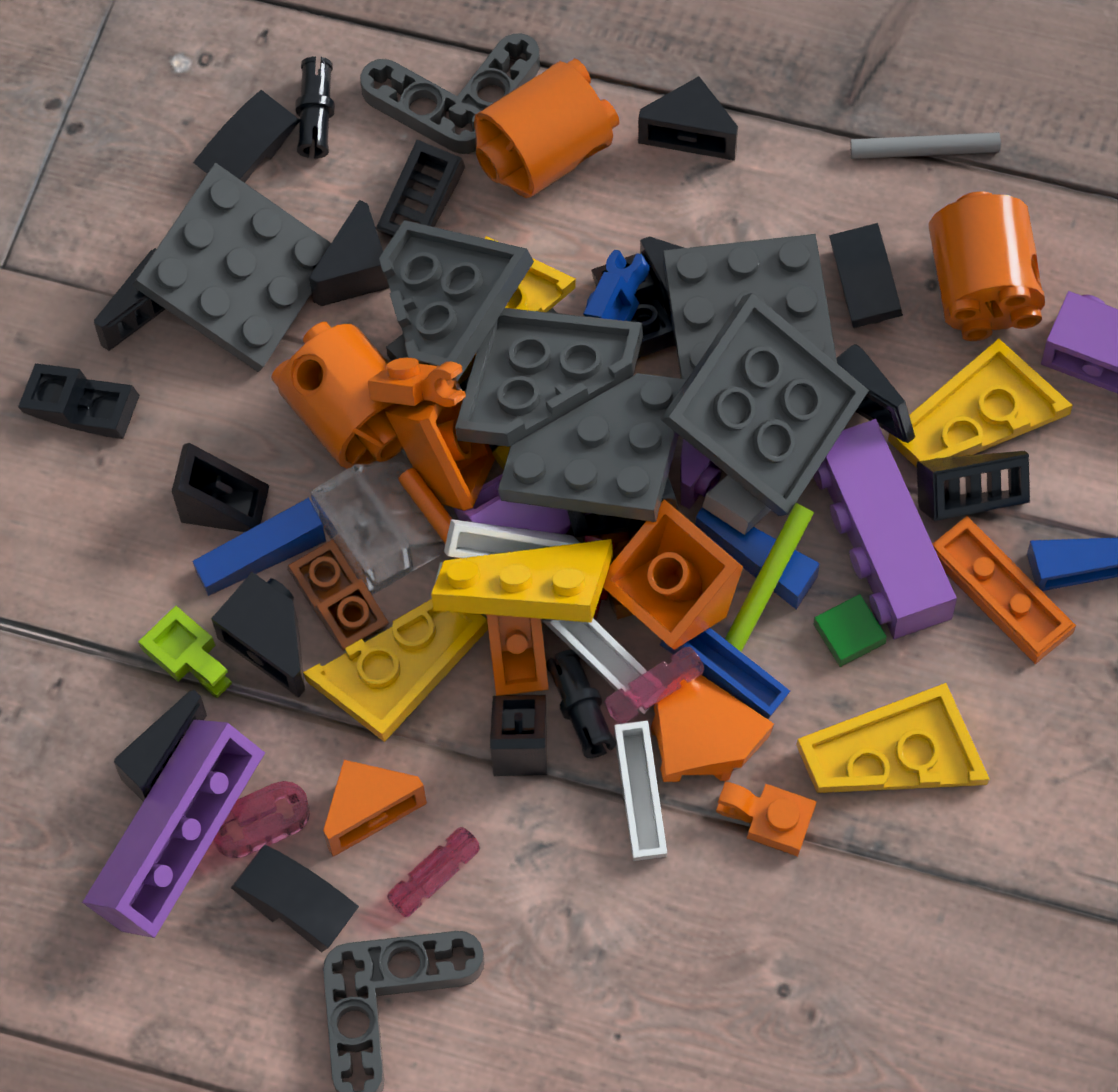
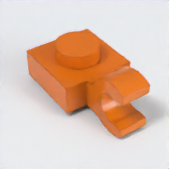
(409, 383)
(776, 818)

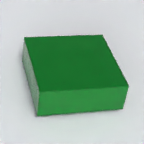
(850, 630)

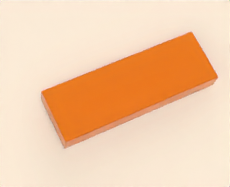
(1002, 590)

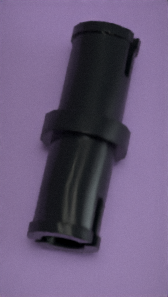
(314, 107)
(580, 704)

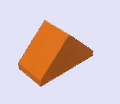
(367, 802)

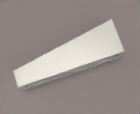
(480, 539)
(599, 651)
(640, 790)

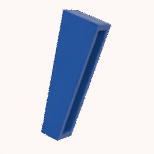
(261, 547)
(752, 552)
(1072, 561)
(736, 673)

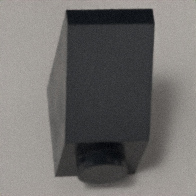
(264, 630)

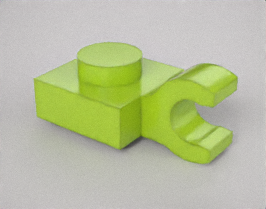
(182, 647)

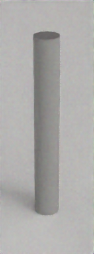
(925, 145)

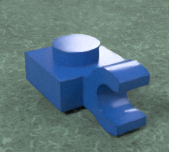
(616, 289)

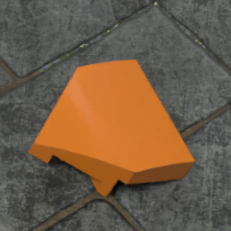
(706, 731)

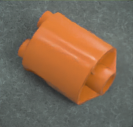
(543, 129)
(986, 264)
(331, 394)

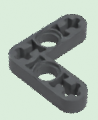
(460, 107)
(379, 981)

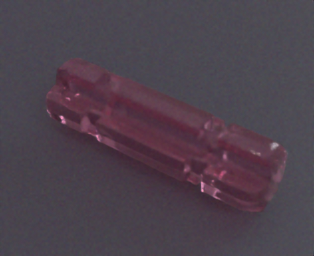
(654, 685)
(433, 871)

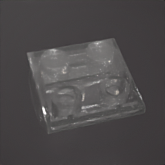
(376, 523)

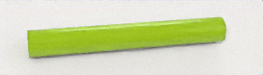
(769, 576)

